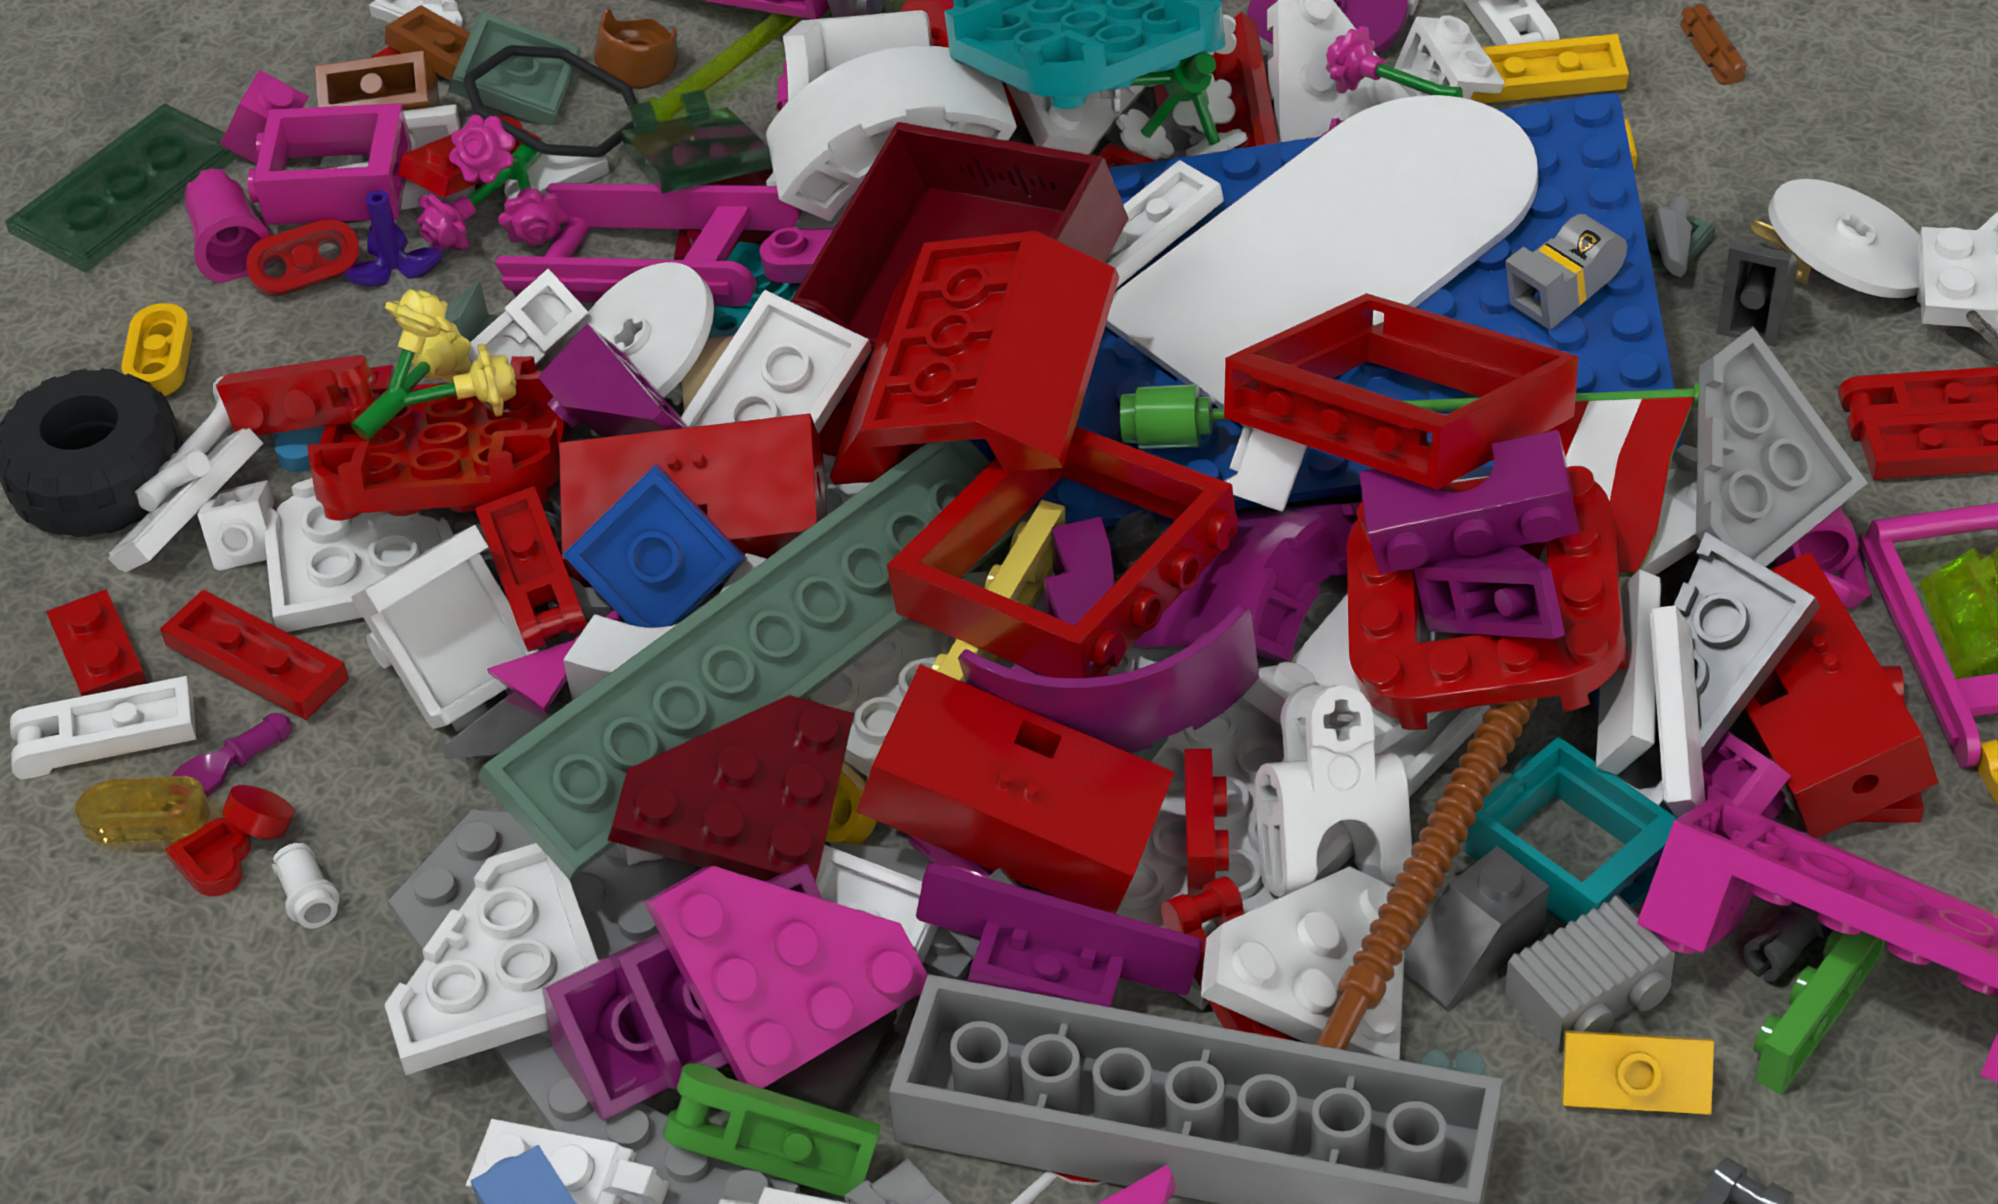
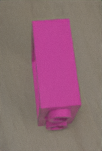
(332, 192)

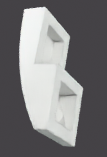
(533, 321)

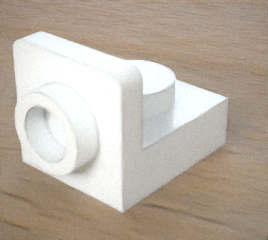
(236, 524)

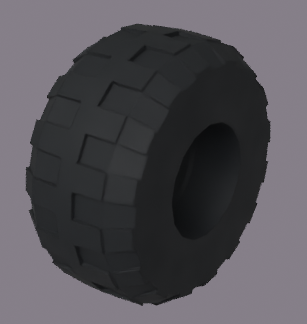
(83, 450)

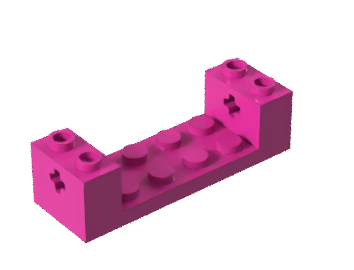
(1728, 853)

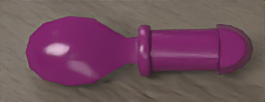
(213, 767)

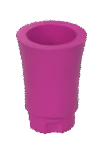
(221, 225)

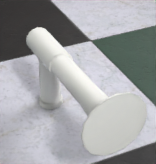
(188, 461)

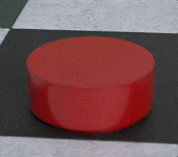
(257, 812)

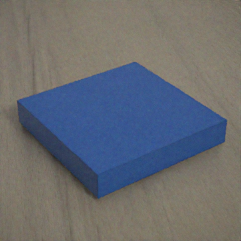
(654, 553)

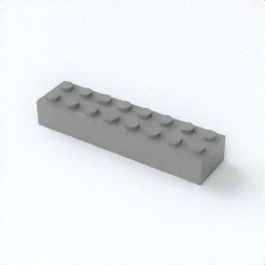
(1220, 1106)

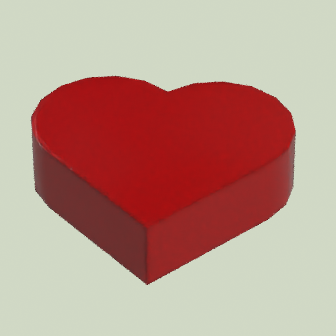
(211, 857)

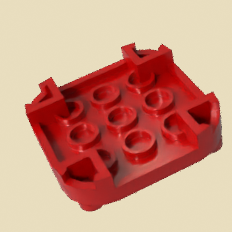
(441, 452)

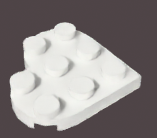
(324, 561)

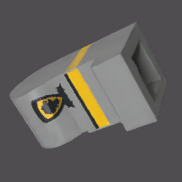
(1564, 270)

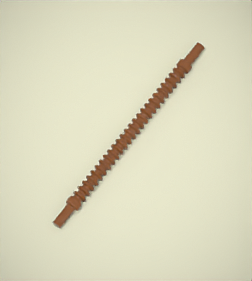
(1364, 982)

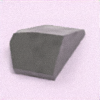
(498, 728)

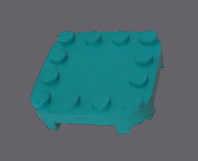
(1080, 44)

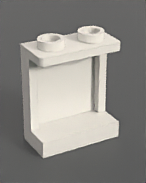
(444, 627)

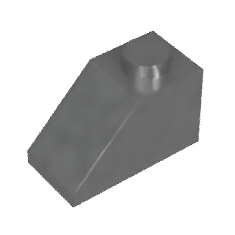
(1756, 291)
(1476, 928)

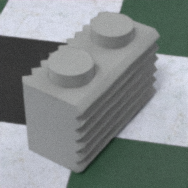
(1590, 973)

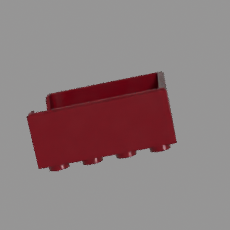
(950, 188)

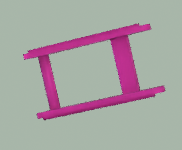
(716, 209)
(1951, 698)

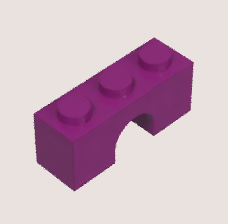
(1517, 505)

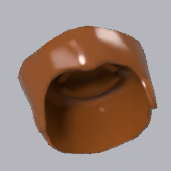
(635, 50)

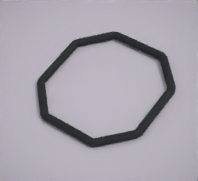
(529, 140)

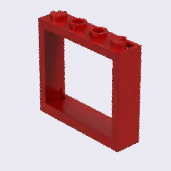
(1290, 391)
(930, 566)

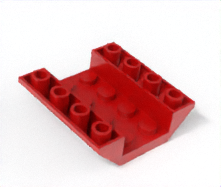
(981, 346)

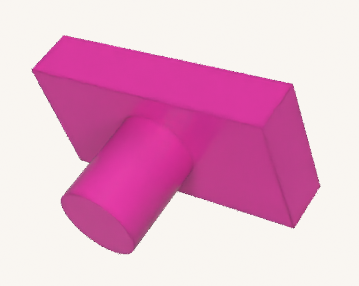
(1744, 777)

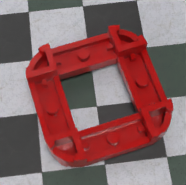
(1479, 670)

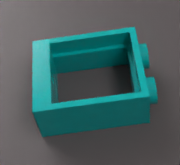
(1597, 795)

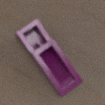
(1080, 569)

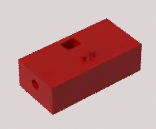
(749, 477)
(1836, 718)
(1015, 791)

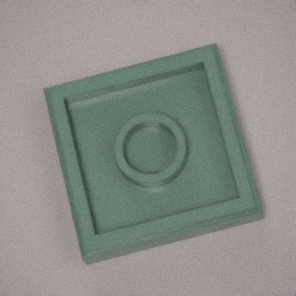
(520, 84)

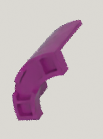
(1267, 568)
(1138, 704)

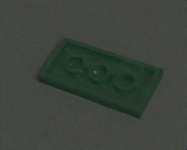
(121, 188)

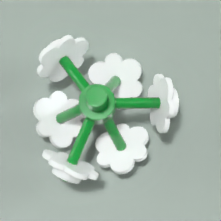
(1197, 103)

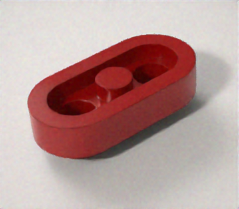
(301, 257)

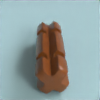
(1713, 44)

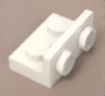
(1447, 55)

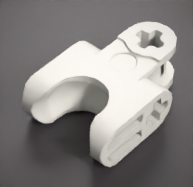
(1328, 780)

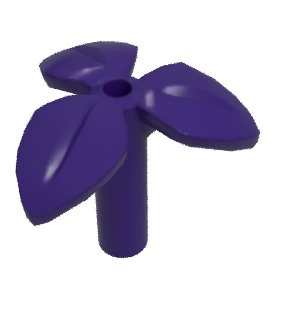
(388, 243)

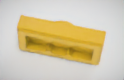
(1637, 1072)

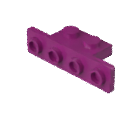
(1052, 943)

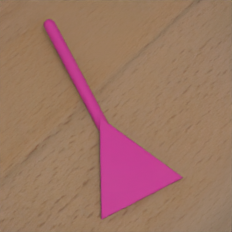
(540, 674)

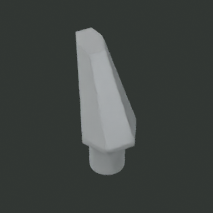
(1673, 233)

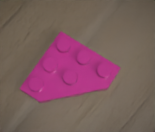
(781, 968)

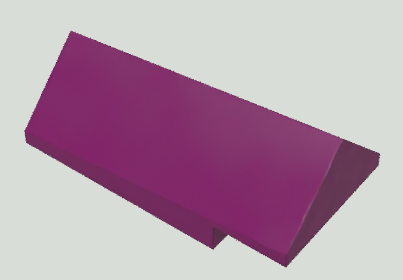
(634, 1022)

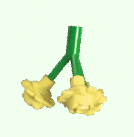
(436, 352)

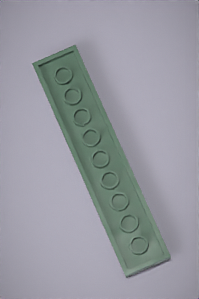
(755, 642)

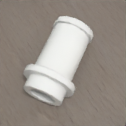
(305, 886)

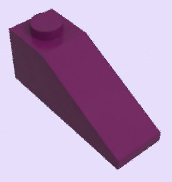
(605, 389)
(1491, 595)

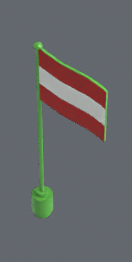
(1616, 435)

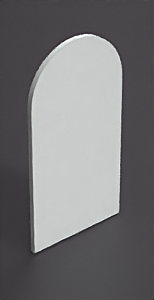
(1371, 208)

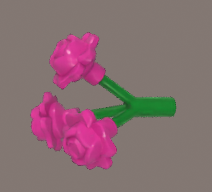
(484, 154)

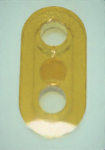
(142, 809)

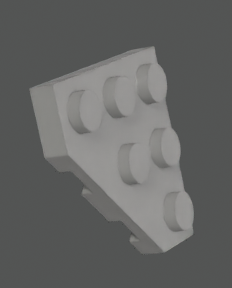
(1763, 454)

